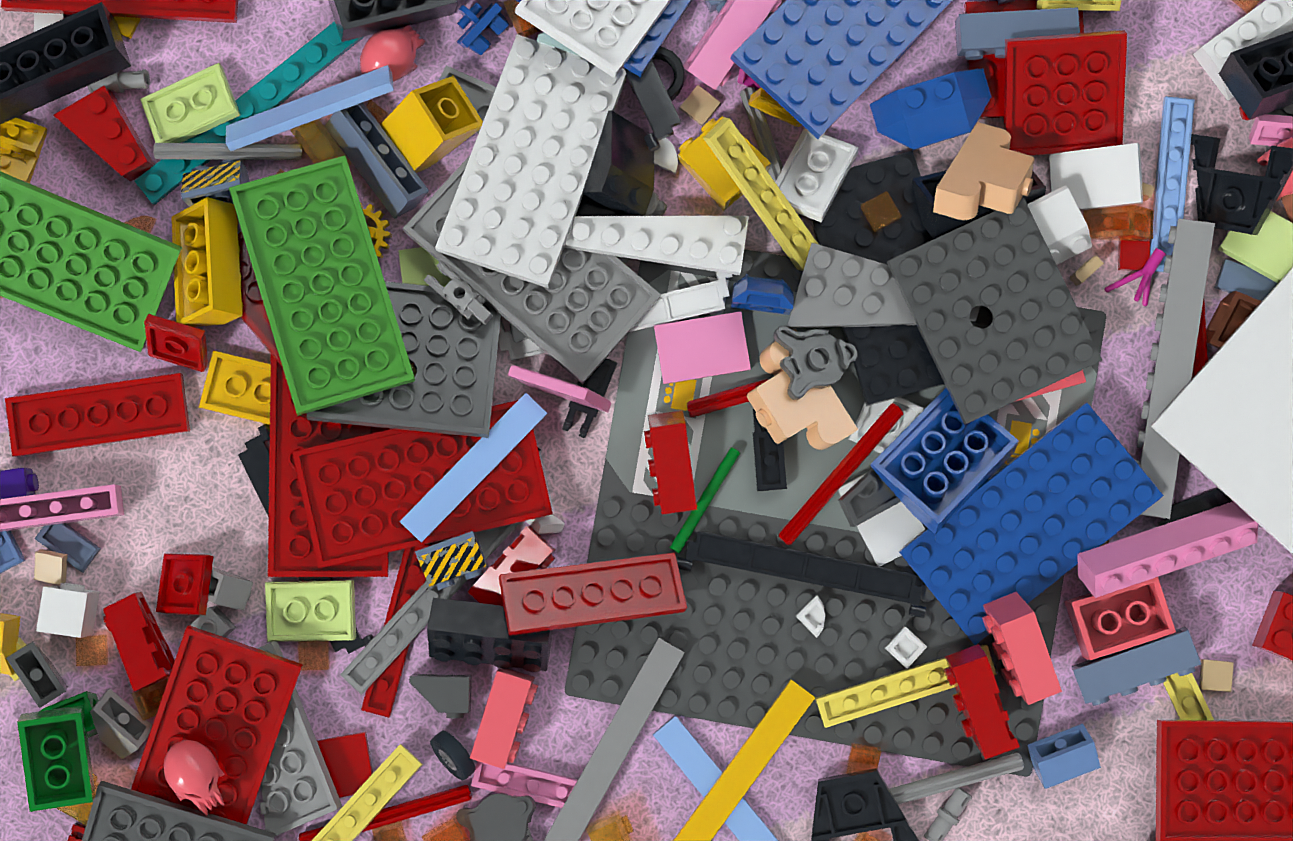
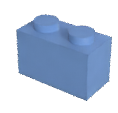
(1064, 756)

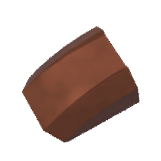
(1229, 316)

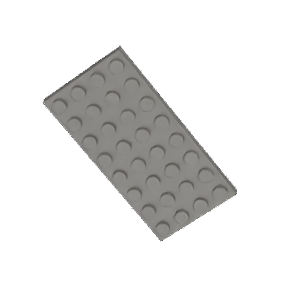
(576, 319)

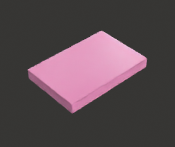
(702, 347)
(559, 388)

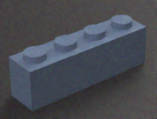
(986, 32)
(377, 159)
(1136, 666)

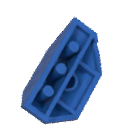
(933, 109)

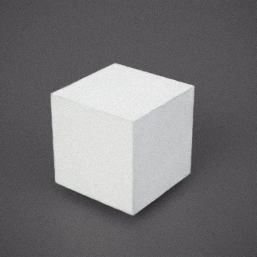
(67, 610)

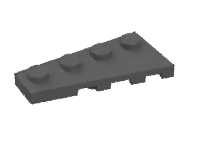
(867, 499)

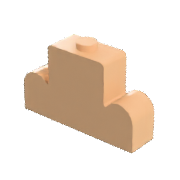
(984, 175)
(783, 417)

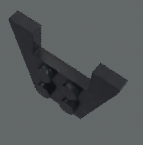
(1237, 199)
(857, 805)

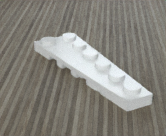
(684, 241)

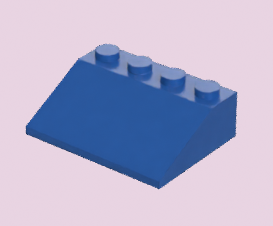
(942, 461)

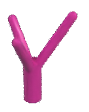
(1147, 272)

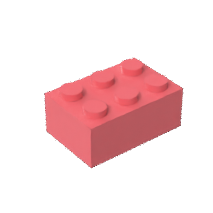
(1120, 619)
(1021, 648)
(504, 718)

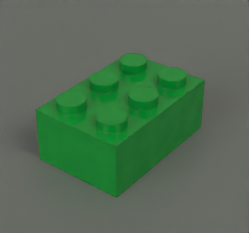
(56, 758)

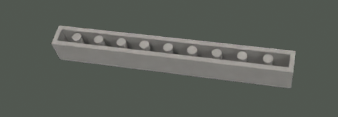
(1175, 350)

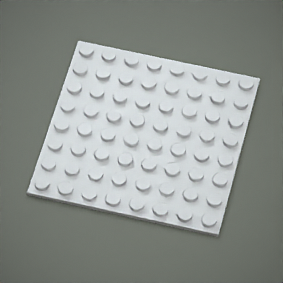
(1239, 415)

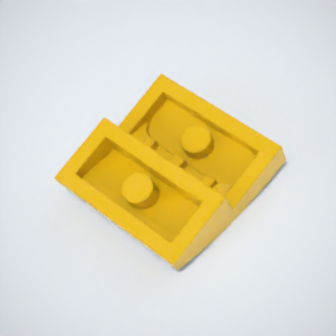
(24, 139)

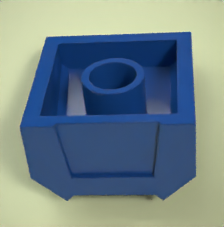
(762, 295)

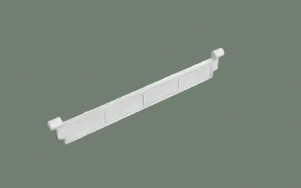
(668, 308)

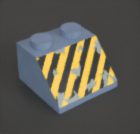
(213, 181)
(451, 560)

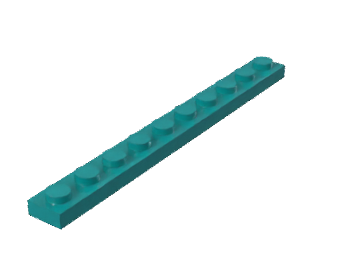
(263, 96)

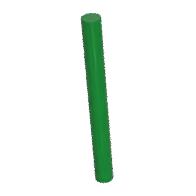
(704, 500)

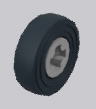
(452, 755)

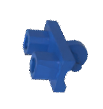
(490, 17)

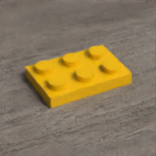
(237, 387)

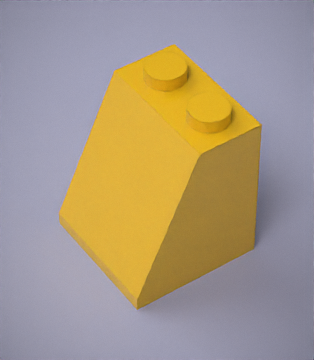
(432, 123)
(708, 170)

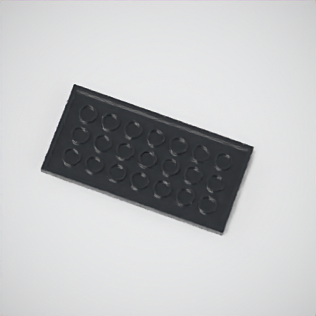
(895, 357)

